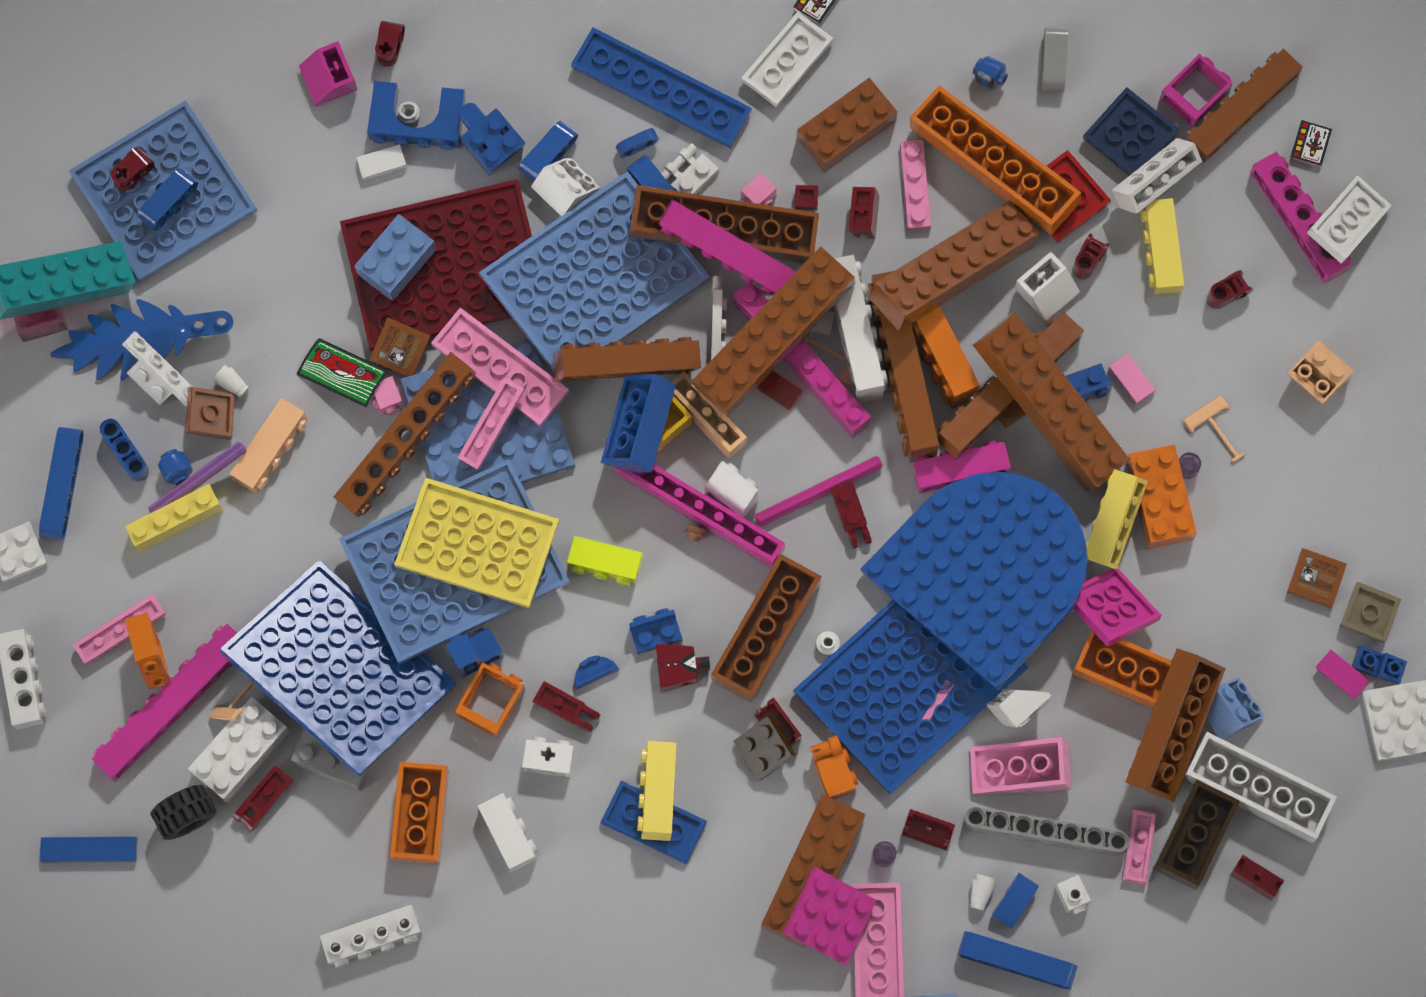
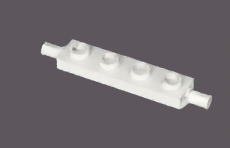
(718, 323)

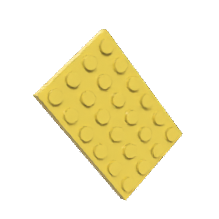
(477, 543)

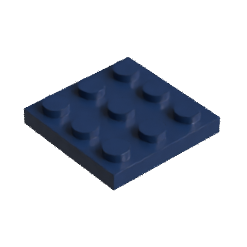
(1130, 132)

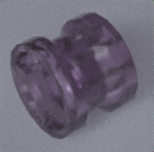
(1190, 461)
(887, 851)

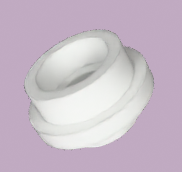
(408, 106)
(827, 650)

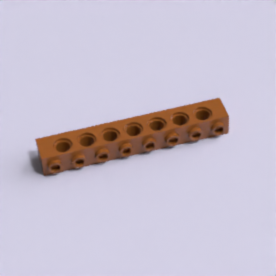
(377, 457)

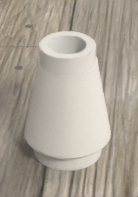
(231, 381)
(981, 891)

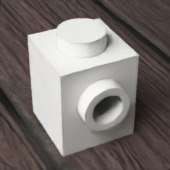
(1073, 895)

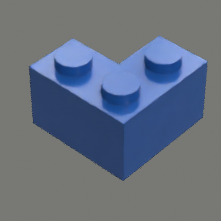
(471, 652)

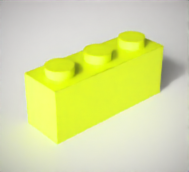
(604, 561)

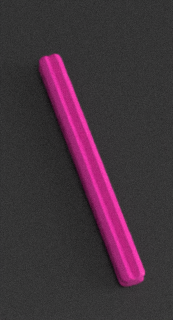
(817, 491)

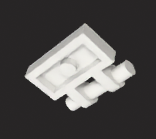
(695, 176)

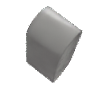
(1054, 59)

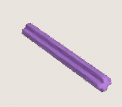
(201, 476)

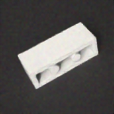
(508, 832)

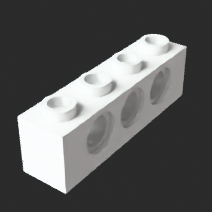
(1156, 175)
(32, 714)

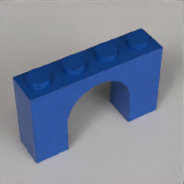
(441, 132)

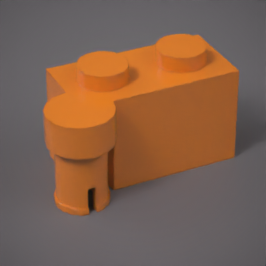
(833, 768)

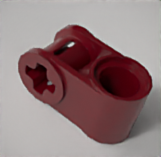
(389, 42)
(134, 166)
(1091, 254)
(1232, 289)

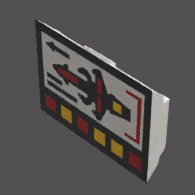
(813, 9)
(1311, 143)

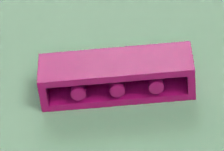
(944, 469)

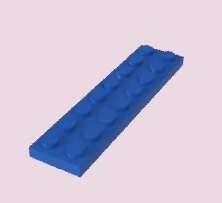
(661, 87)

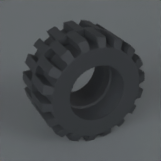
(183, 812)

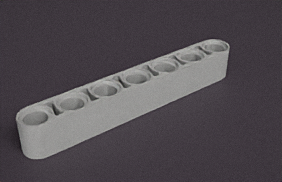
(1057, 826)

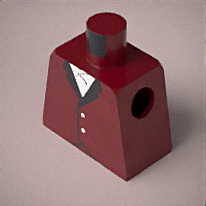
(678, 666)

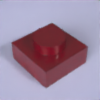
(806, 197)

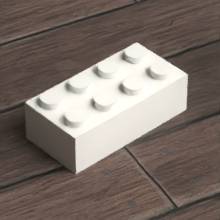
(239, 750)

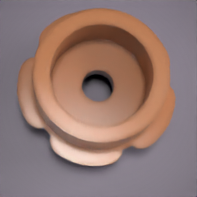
(695, 533)

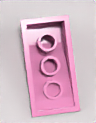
(1021, 767)

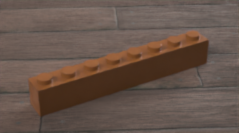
(995, 399)

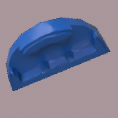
(593, 669)

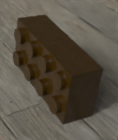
(1196, 834)

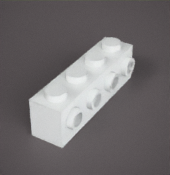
(371, 935)

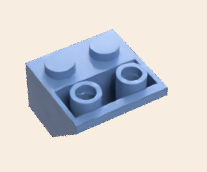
(1233, 710)

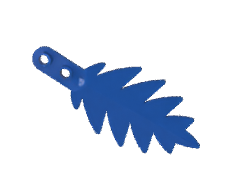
(157, 330)

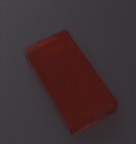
(780, 390)

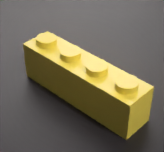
(1163, 247)
(174, 518)
(1115, 518)
(658, 790)

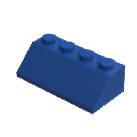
(638, 423)

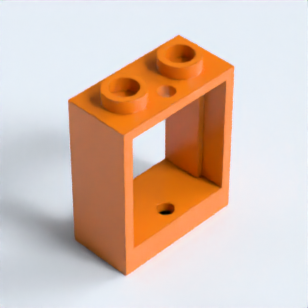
(147, 650)
(479, 721)

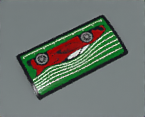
(341, 372)

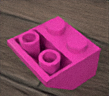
(327, 74)

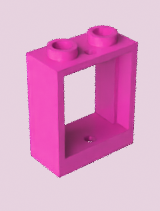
(1181, 105)

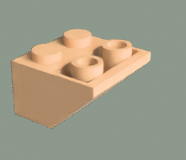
(1321, 372)

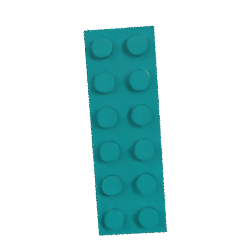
(64, 279)

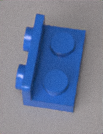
(1091, 382)
(654, 630)

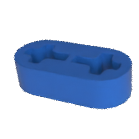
(637, 143)

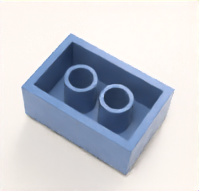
(395, 257)

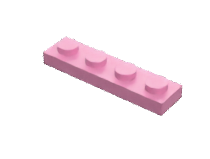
(915, 185)
(491, 423)
(115, 631)

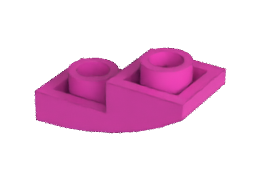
(1342, 674)

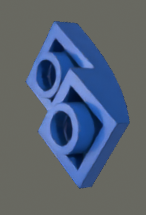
(1379, 665)
(1015, 900)

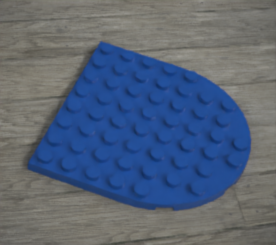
(986, 568)

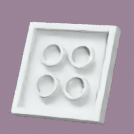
(1397, 719)

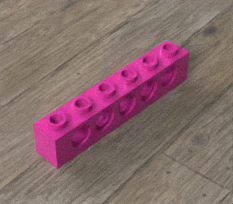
(1287, 210)

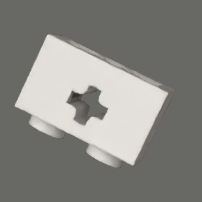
(558, 765)

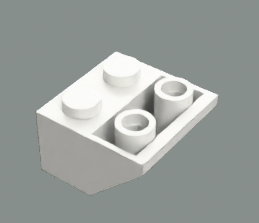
(564, 185)
(1047, 286)
(732, 489)
(1015, 706)

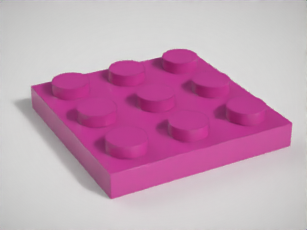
(1114, 607)
(829, 916)

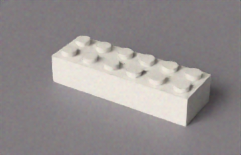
(859, 338)
(1261, 787)

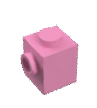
(759, 191)
(387, 397)

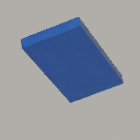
(623, 818)

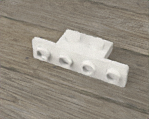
(154, 372)

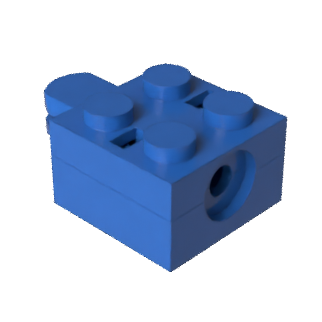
(489, 135)

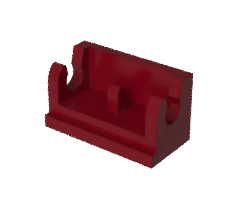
(864, 211)
(785, 724)
(928, 829)
(1256, 877)

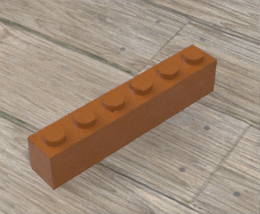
(1244, 104)

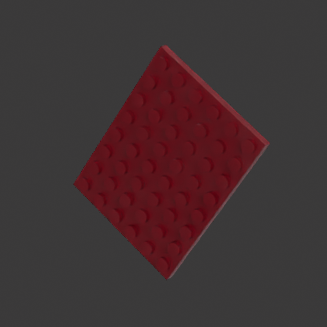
(468, 235)

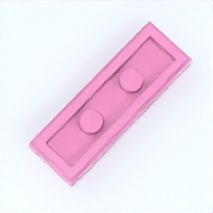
(1139, 847)

